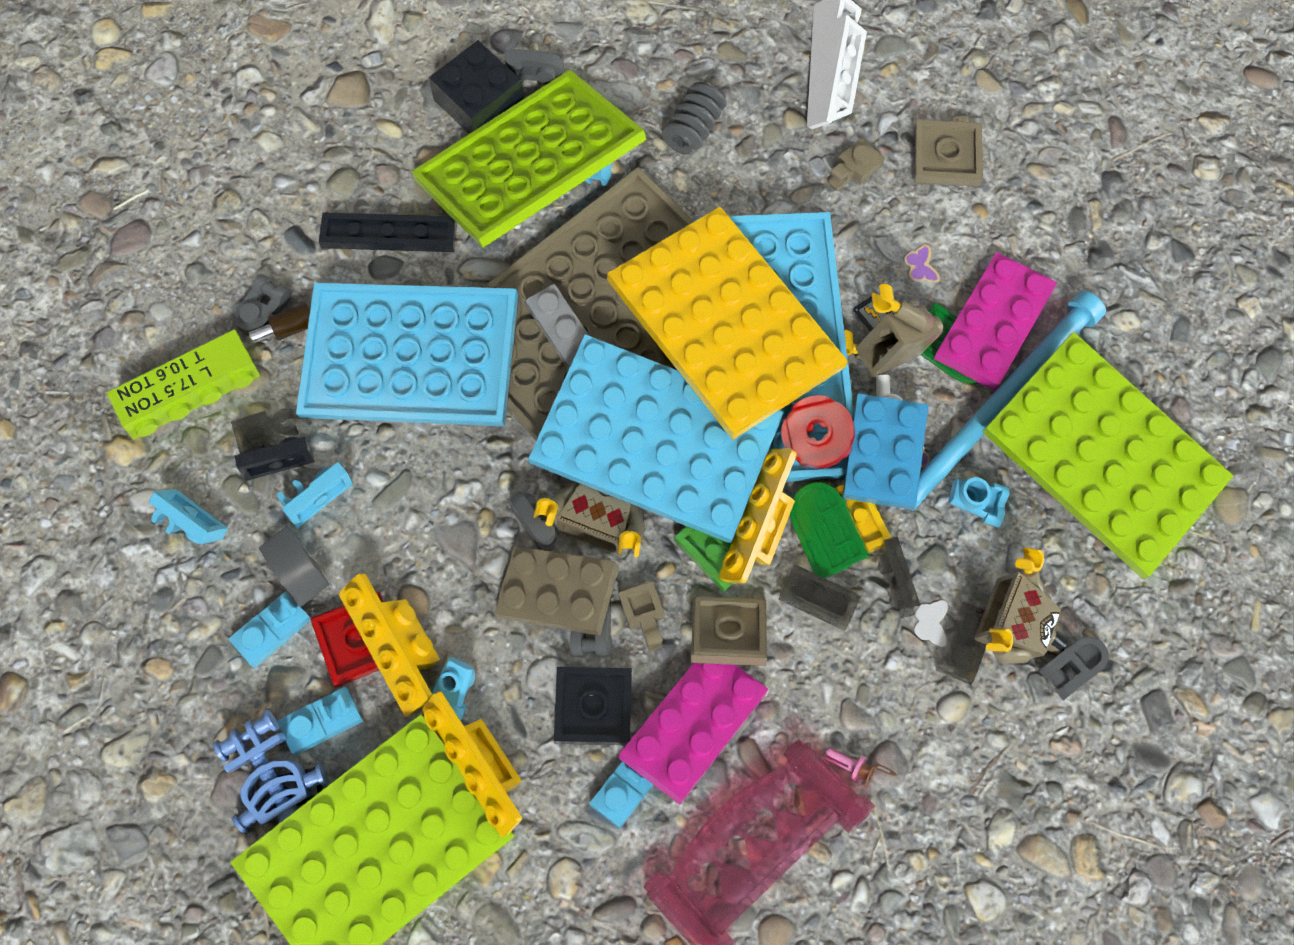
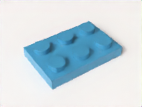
(886, 451)

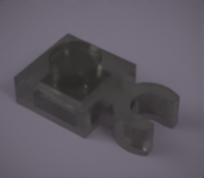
(261, 431)

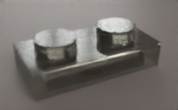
(901, 590)
(819, 597)
(962, 652)

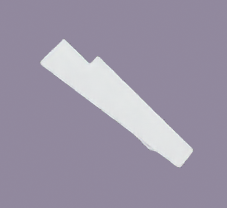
(834, 61)

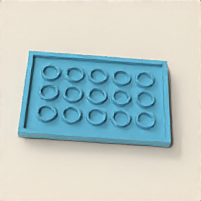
(408, 354)
(650, 441)

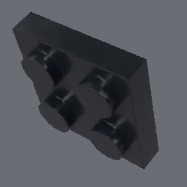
(593, 706)

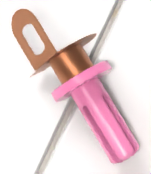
(858, 768)

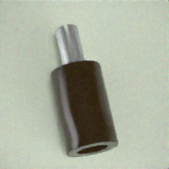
(284, 324)

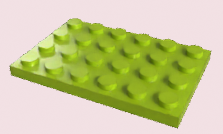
(527, 157)
(1108, 455)
(371, 846)

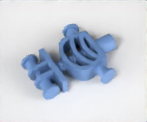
(265, 771)

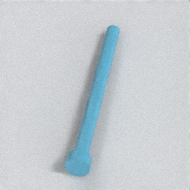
(1083, 310)

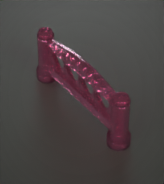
(826, 800)

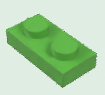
(705, 552)

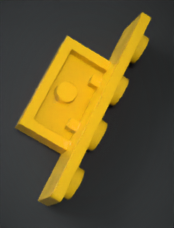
(762, 519)
(393, 641)
(480, 761)

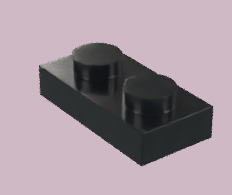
(263, 461)

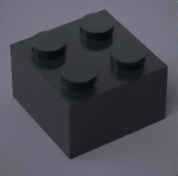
(475, 87)

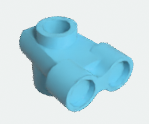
(985, 500)
(455, 694)

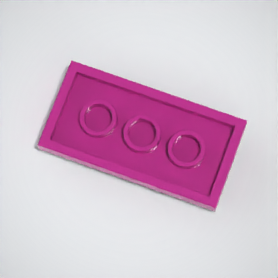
(995, 321)
(692, 727)

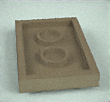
(557, 590)

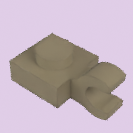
(856, 162)
(642, 610)

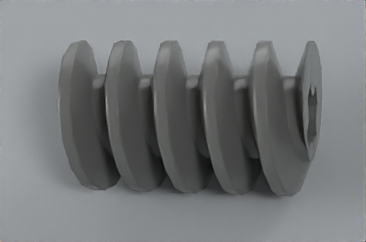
(694, 118)

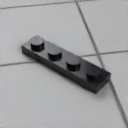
(387, 232)

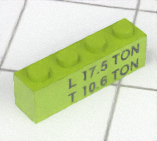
(183, 385)

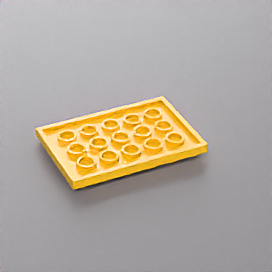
(726, 322)

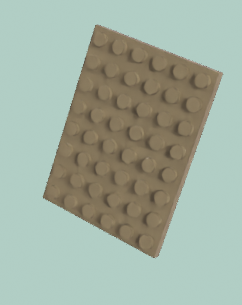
(577, 261)

